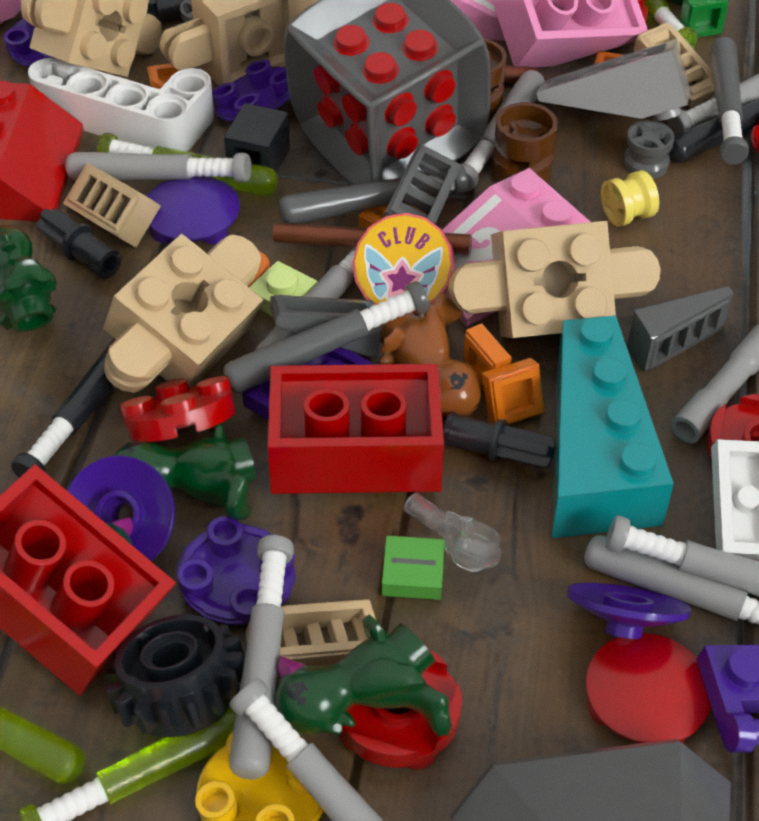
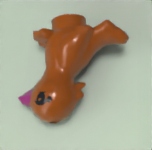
(425, 341)

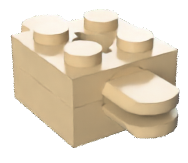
(93, 32)
(231, 36)
(552, 277)
(182, 313)

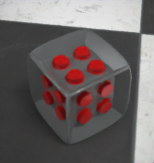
(383, 79)

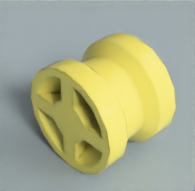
(629, 198)

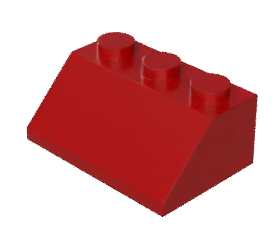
(33, 151)
(355, 429)
(69, 581)

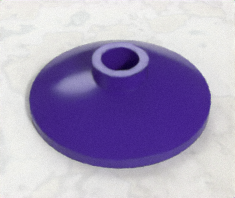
(124, 481)
(627, 607)

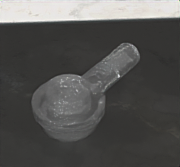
(466, 539)

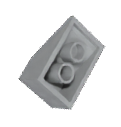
(629, 85)

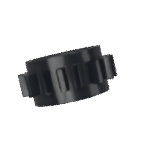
(175, 675)

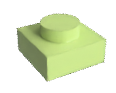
(281, 281)

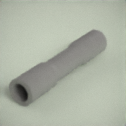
(697, 414)

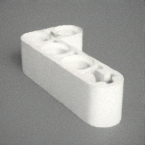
(130, 110)

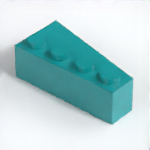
(603, 436)

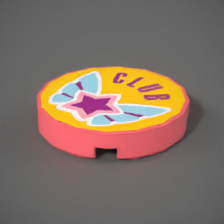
(403, 251)

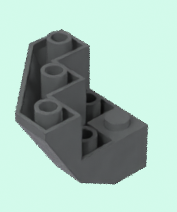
(601, 784)

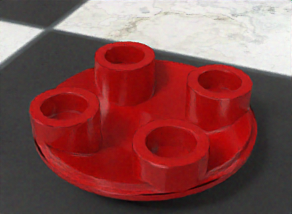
(647, 689)

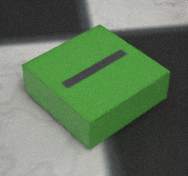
(413, 567)

